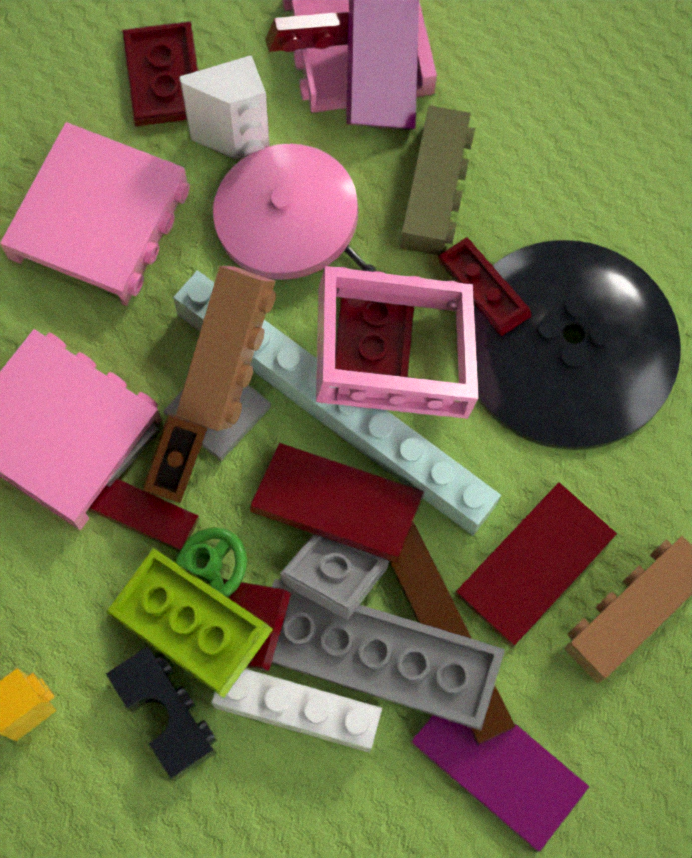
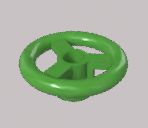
(196, 554)

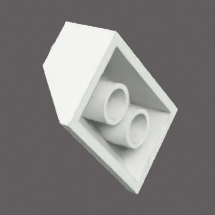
(227, 108)

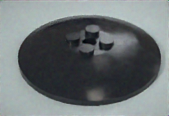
(584, 390)

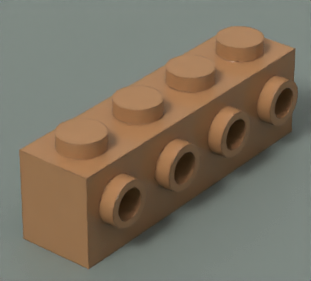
(226, 348)
(635, 613)

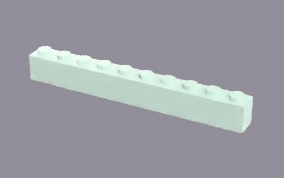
(369, 430)

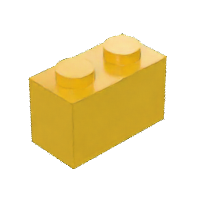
(23, 703)

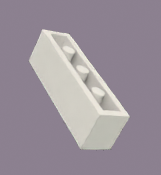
(302, 709)

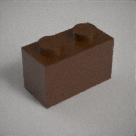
(174, 458)

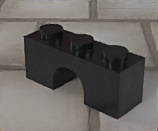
(144, 681)

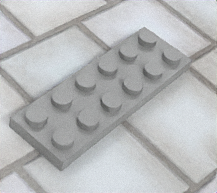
(390, 659)

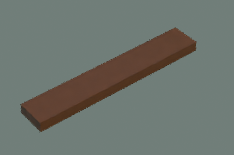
(435, 608)

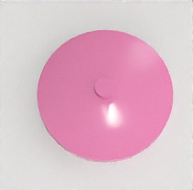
(285, 211)

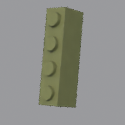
(435, 181)

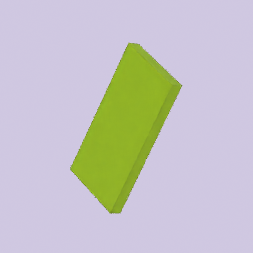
(189, 622)

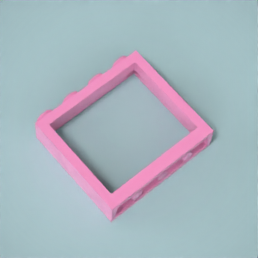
(389, 391)

